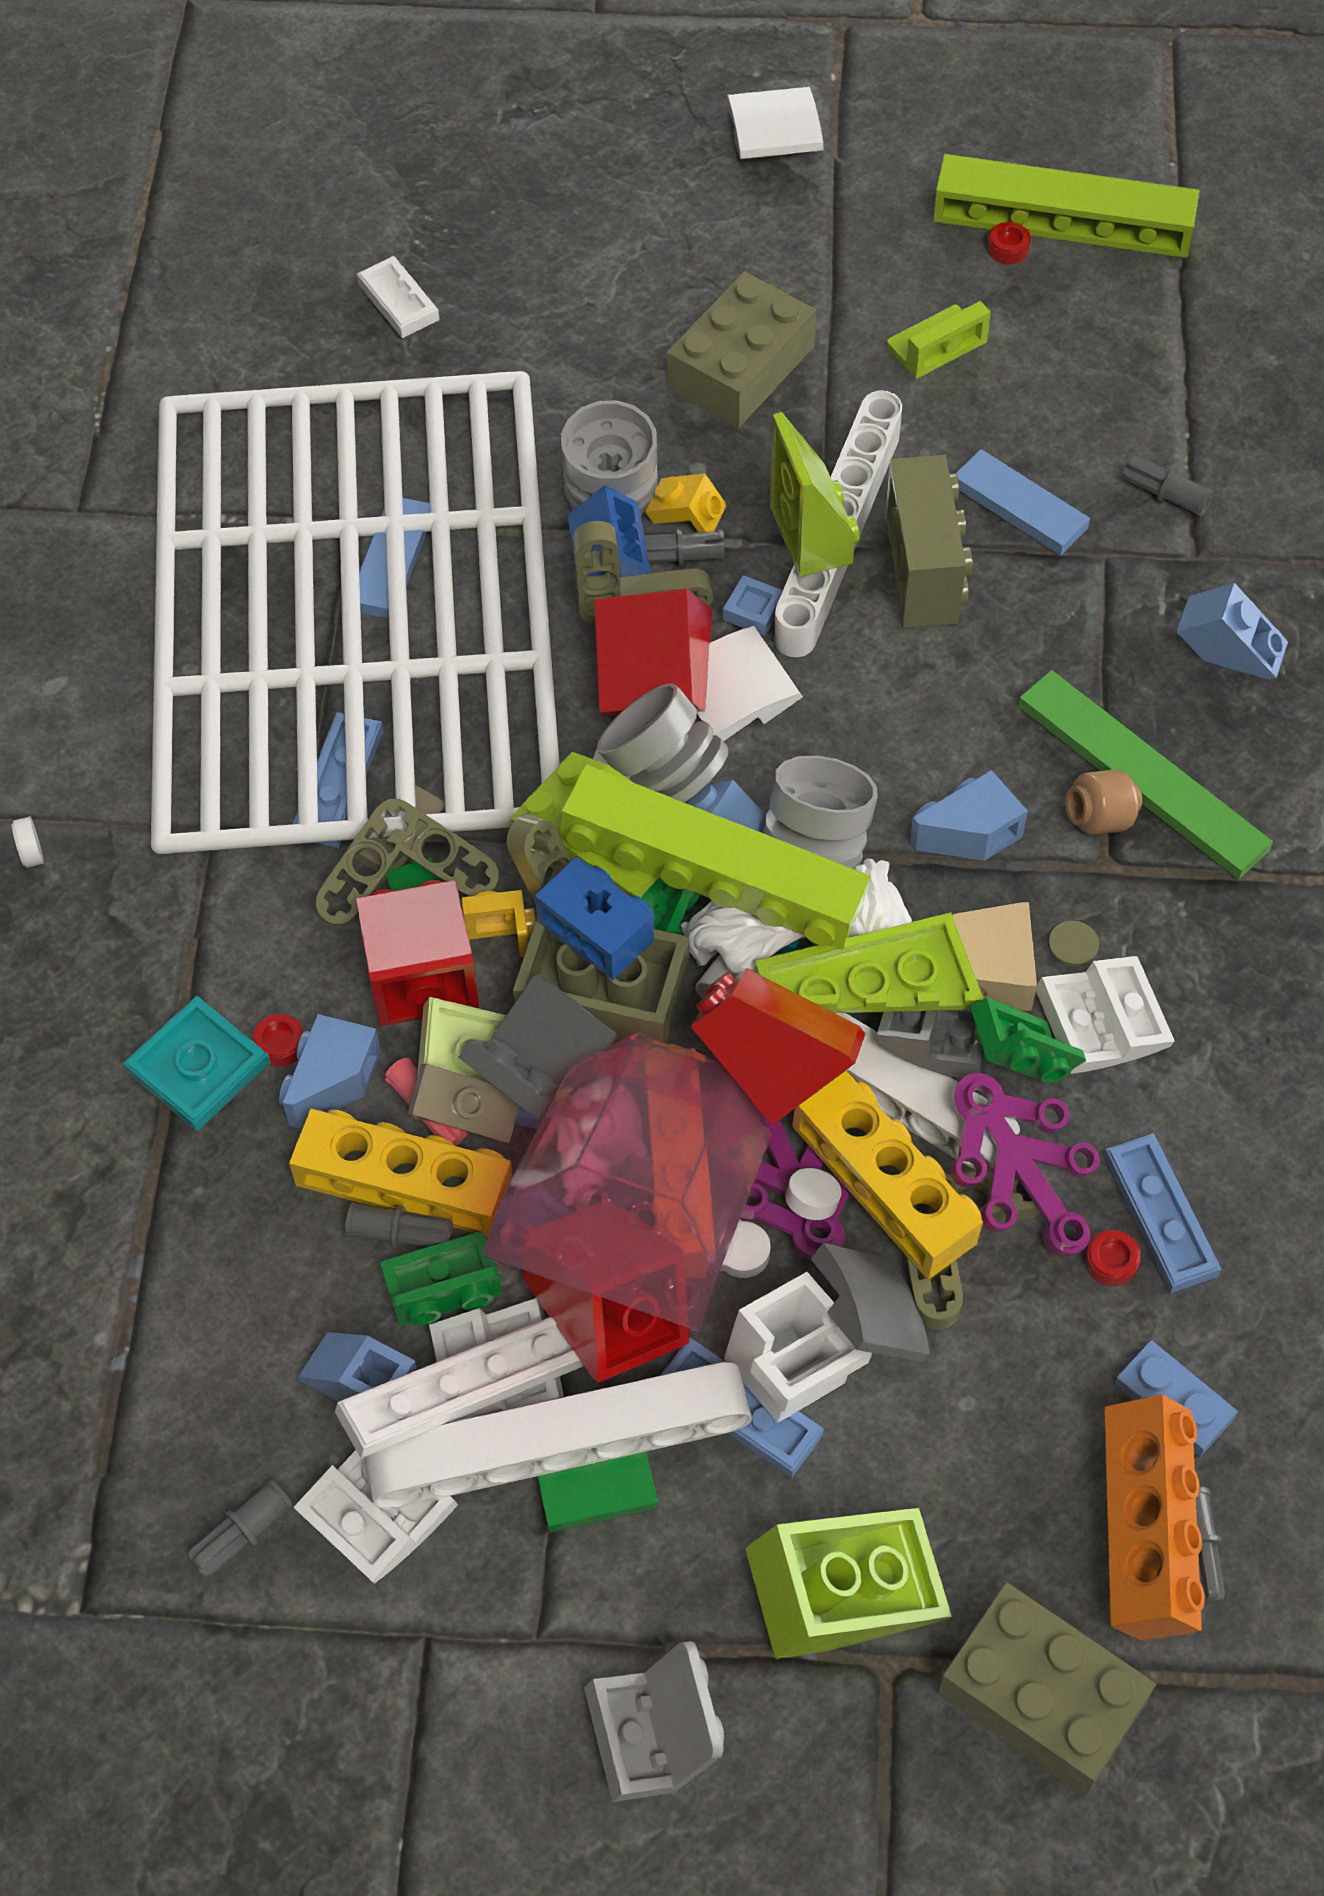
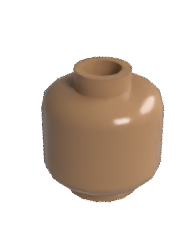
(1103, 802)

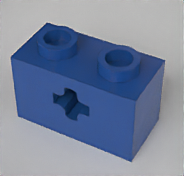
(625, 517)
(595, 917)

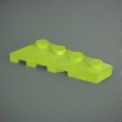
(883, 971)

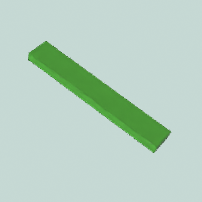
(1163, 786)

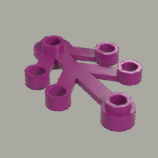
(1017, 1157)
(777, 1179)

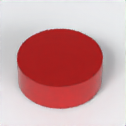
(1008, 243)
(279, 1038)
(1112, 1258)

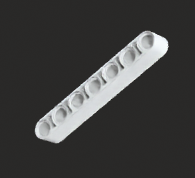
(860, 473)
(902, 1089)
(559, 1435)

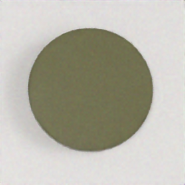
(1073, 943)

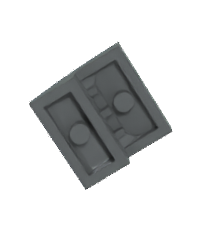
(933, 1040)
(873, 1303)

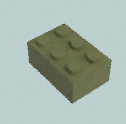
(741, 349)
(927, 541)
(636, 1001)
(1046, 1689)

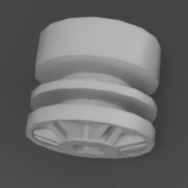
(609, 447)
(663, 745)
(822, 807)

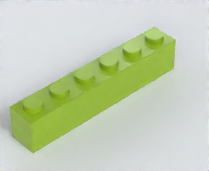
(1067, 205)
(713, 857)

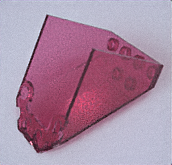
(636, 1181)

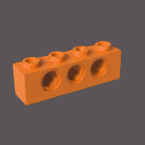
(1138, 1544)

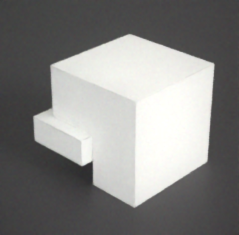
(791, 1348)

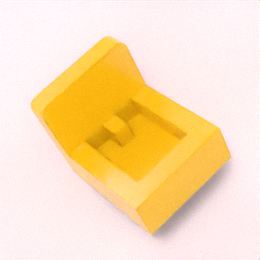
(687, 499)
(498, 915)

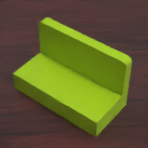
(941, 338)

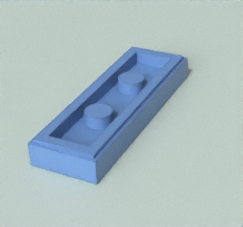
(1021, 502)
(374, 568)
(332, 770)
(1162, 1213)
(781, 1443)

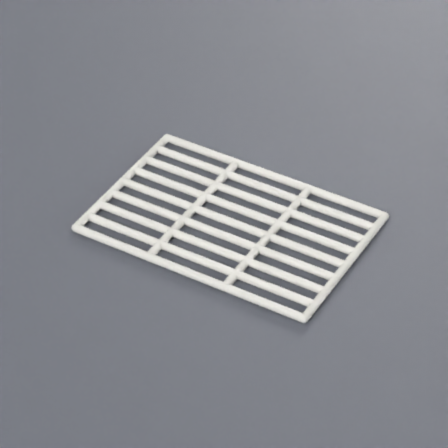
(352, 671)

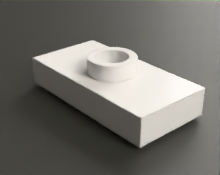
(398, 297)

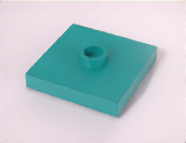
(196, 1063)

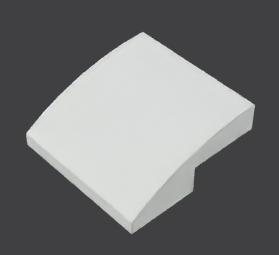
(775, 122)
(744, 683)
(1105, 1013)
(476, 1328)
(369, 1536)

